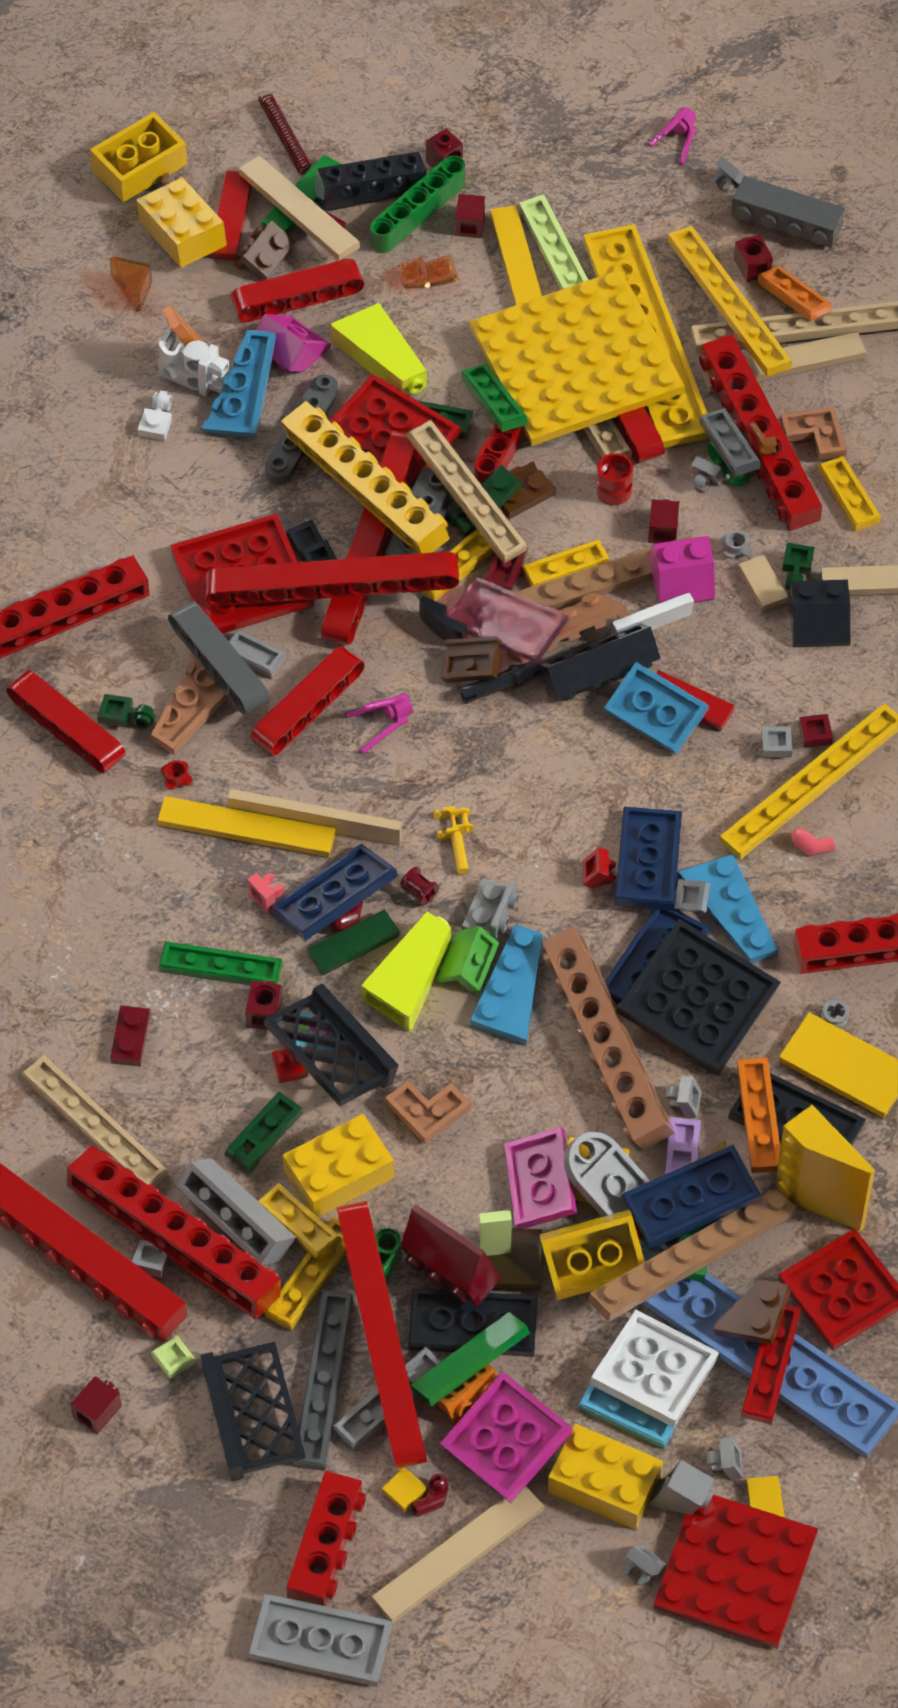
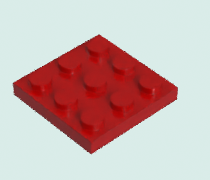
(842, 1289)

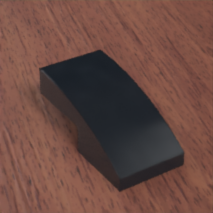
(309, 543)
(435, 617)

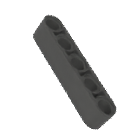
(219, 658)

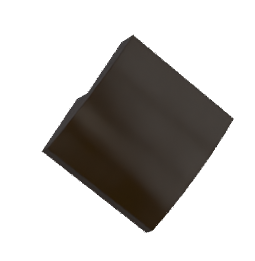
(523, 1265)

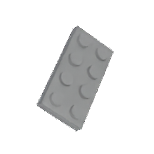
(320, 1640)

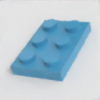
(656, 708)

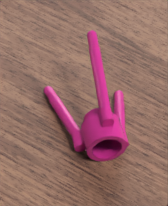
(680, 124)
(394, 708)

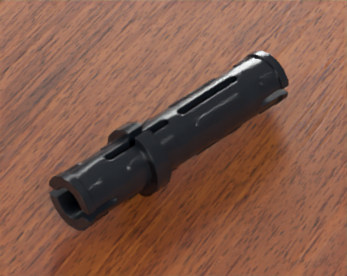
(511, 677)

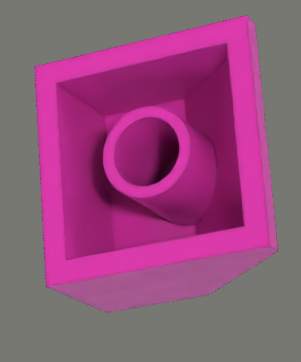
(295, 343)
(683, 568)

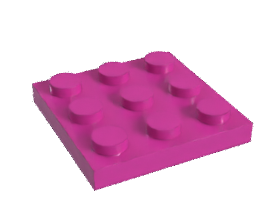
(506, 1437)

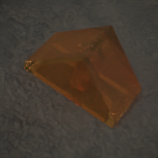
(133, 279)

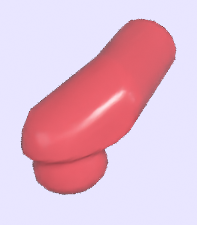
(809, 844)

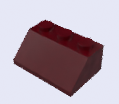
(447, 1257)

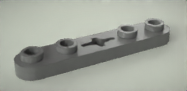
(286, 455)

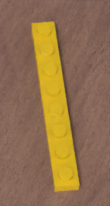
(729, 301)
(810, 782)

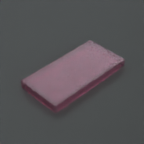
(521, 623)

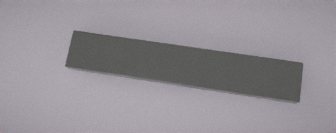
(324, 1378)

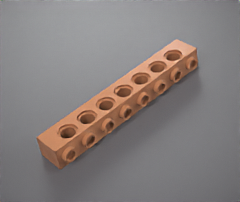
(654, 1123)

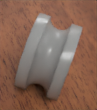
(832, 1006)

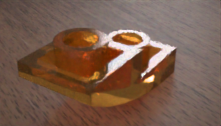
(422, 274)

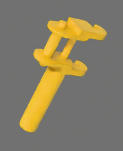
(455, 834)

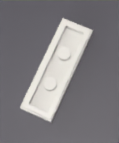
(658, 614)

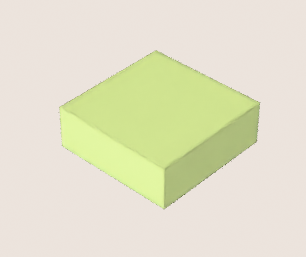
(173, 1357)

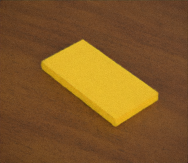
(843, 1064)

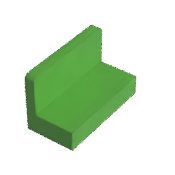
(469, 958)

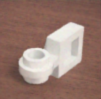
(156, 422)

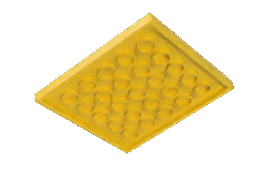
(577, 356)

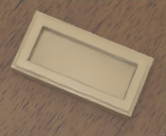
(763, 583)

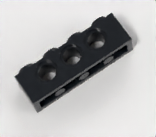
(368, 180)

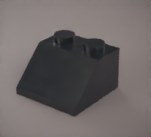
(820, 613)

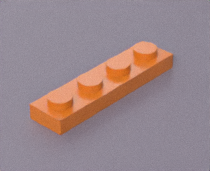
(759, 1114)

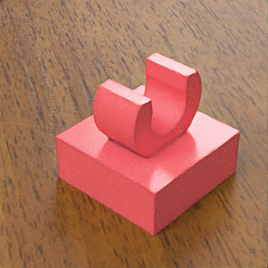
(261, 891)

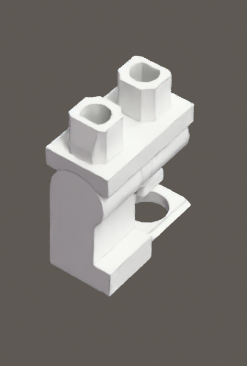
(193, 365)

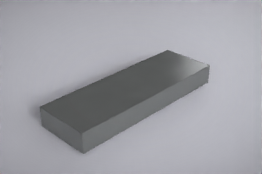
(729, 442)

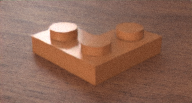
(816, 424)
(425, 1116)

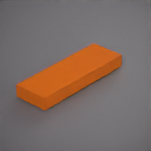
(794, 293)
(180, 326)

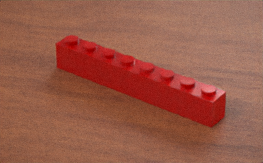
(88, 1258)

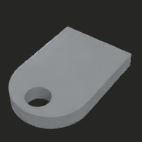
(605, 1174)

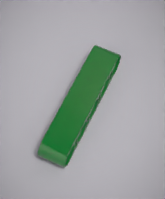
(417, 204)

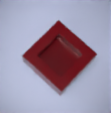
(815, 730)

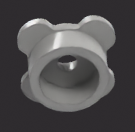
(736, 538)

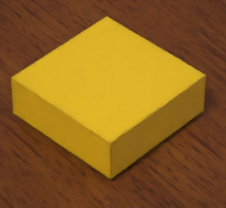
(404, 1489)

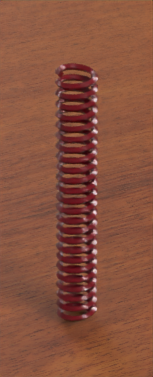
(278, 130)

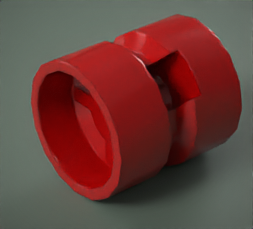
(614, 479)

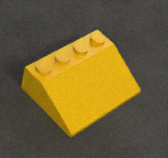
(823, 1170)

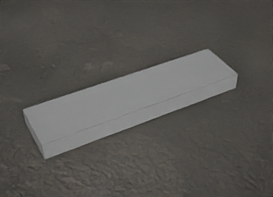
(368, 1416)

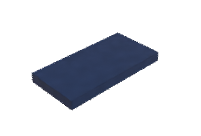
(648, 858)
(333, 891)
(643, 949)
(691, 1196)

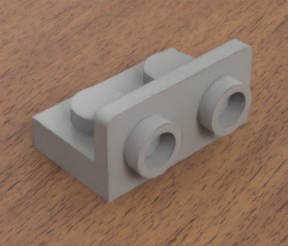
(492, 906)

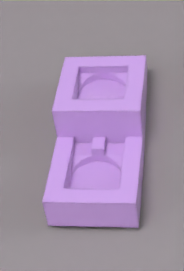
(683, 1144)

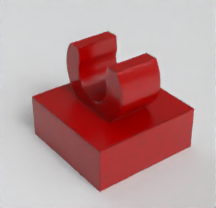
(597, 868)
(287, 1066)

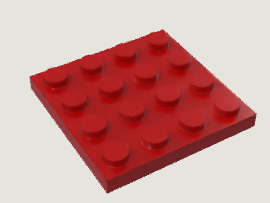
(381, 409)
(241, 545)
(737, 1570)

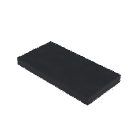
(792, 1100)
(447, 1324)

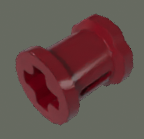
(419, 886)

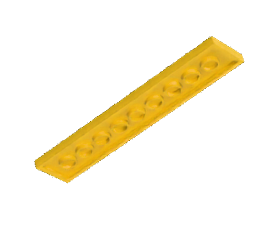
(622, 249)

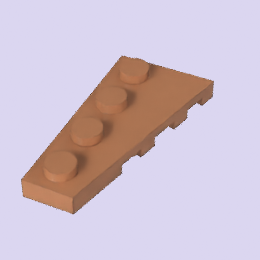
(587, 613)
(190, 708)

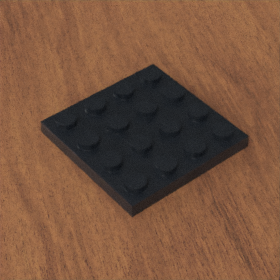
(698, 997)

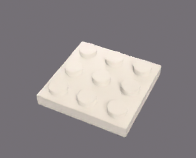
(654, 1368)

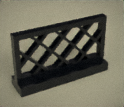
(348, 1036)
(225, 1416)

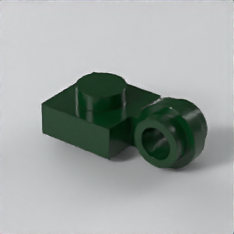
(798, 561)
(118, 709)

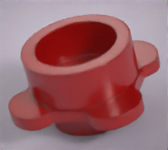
(179, 768)

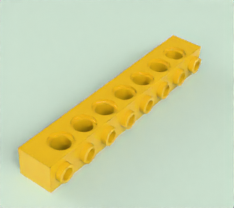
(365, 479)

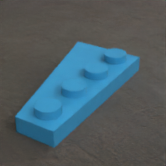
(242, 397)
(734, 907)
(511, 988)

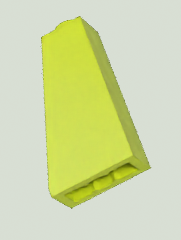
(380, 348)
(407, 973)

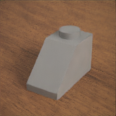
(683, 1490)

